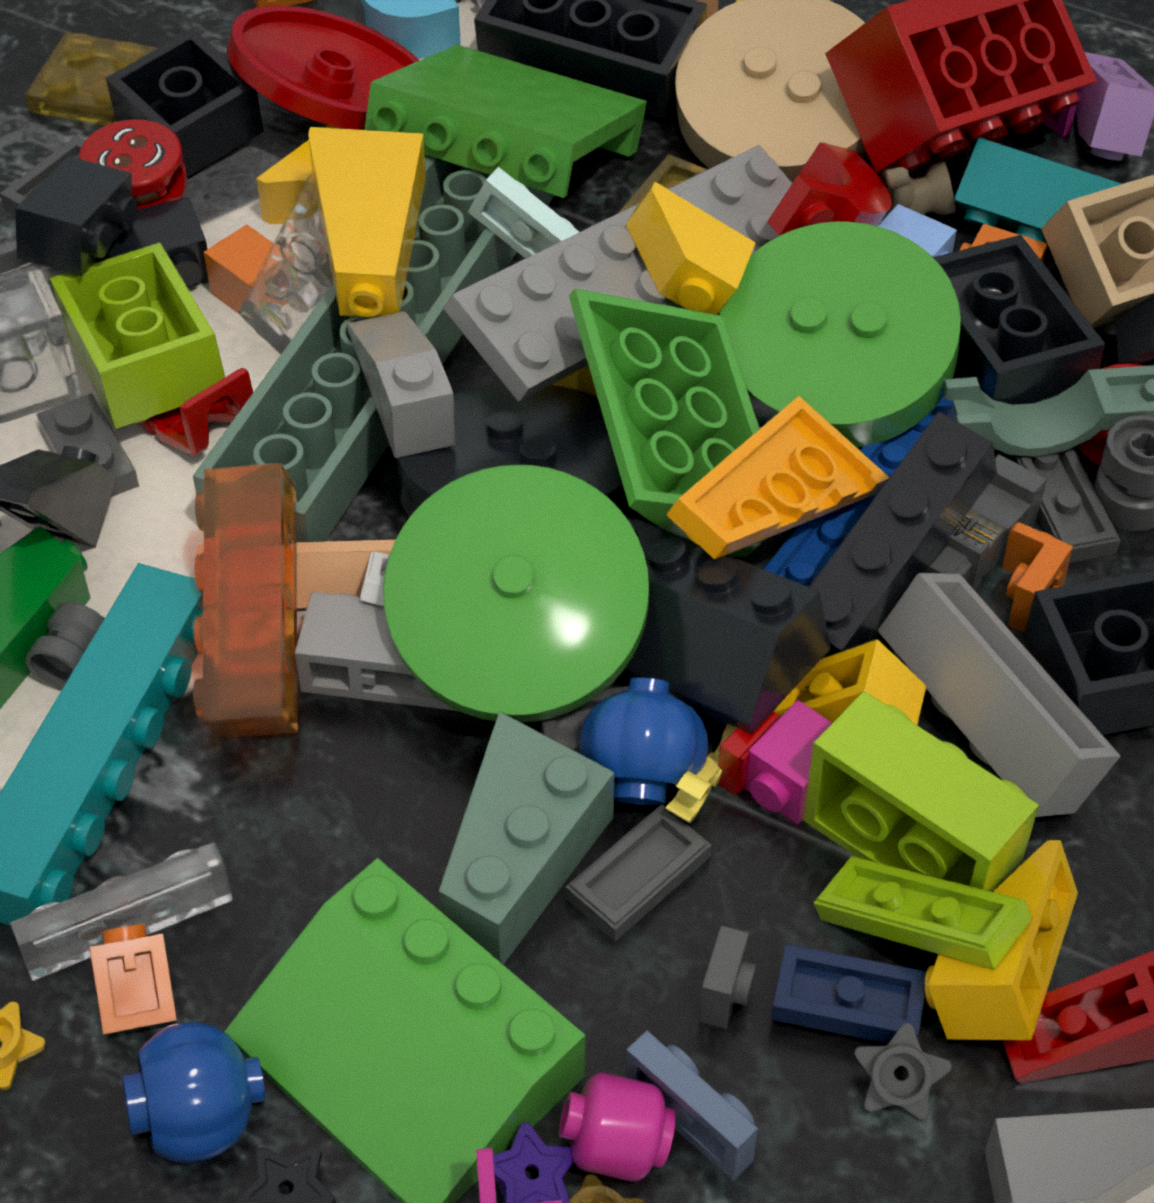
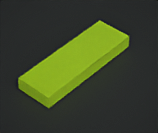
(923, 911)

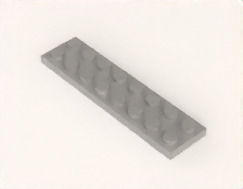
(524, 312)

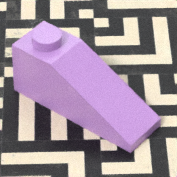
(1115, 110)

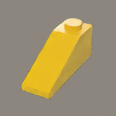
(1008, 1000)

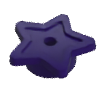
(530, 1151)

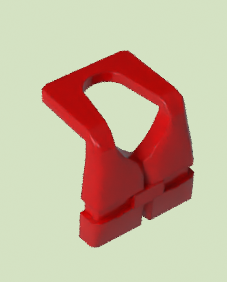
(188, 425)

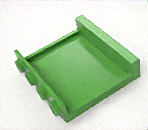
(504, 116)

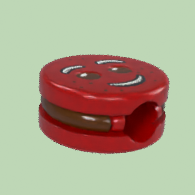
(147, 152)

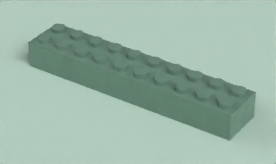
(315, 400)

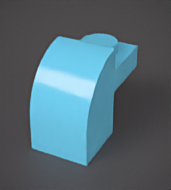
(417, 25)

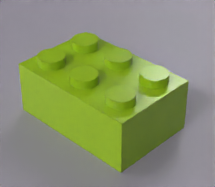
(138, 334)
(914, 799)

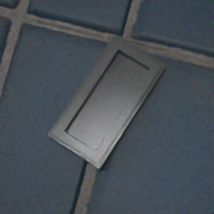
(638, 872)

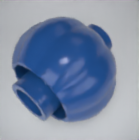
(645, 740)
(192, 1092)

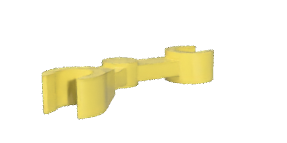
(696, 788)

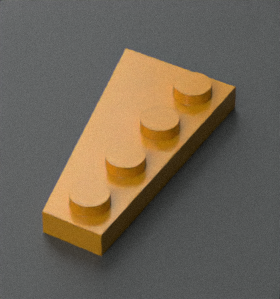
(775, 481)

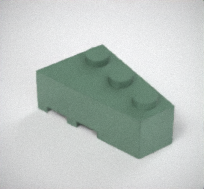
(522, 834)

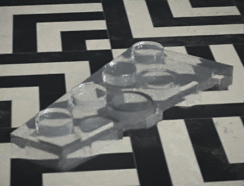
(292, 274)

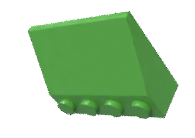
(665, 396)
(407, 1039)

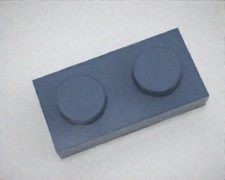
(709, 1121)

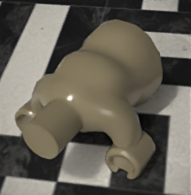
(921, 194)

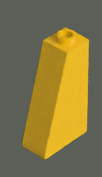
(369, 212)

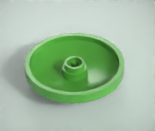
(516, 593)

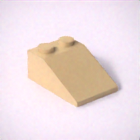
(1106, 249)

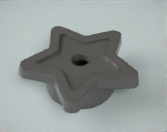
(922, 1072)

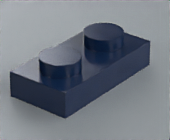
(847, 994)

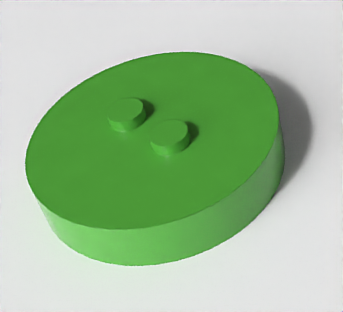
(848, 325)

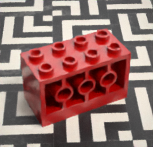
(955, 72)

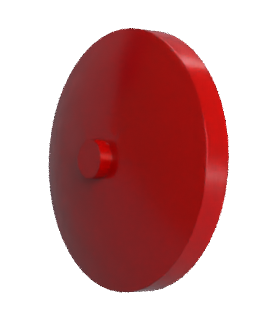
(313, 61)

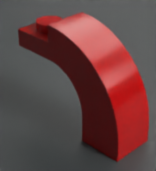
(832, 188)

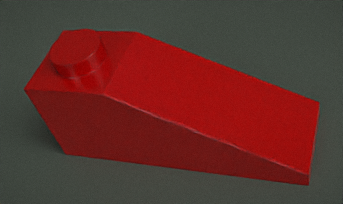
(1091, 1024)

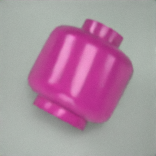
(618, 1127)

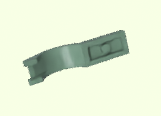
(1057, 422)

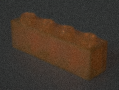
(247, 601)

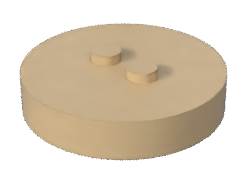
(765, 81)

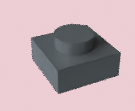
(727, 978)

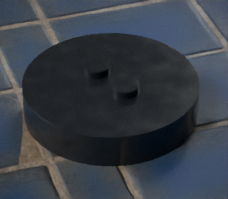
(492, 429)

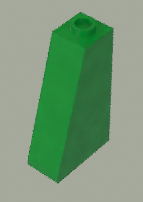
(34, 580)

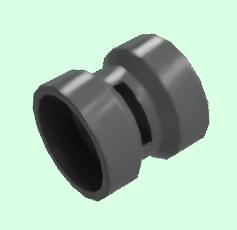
(58, 653)

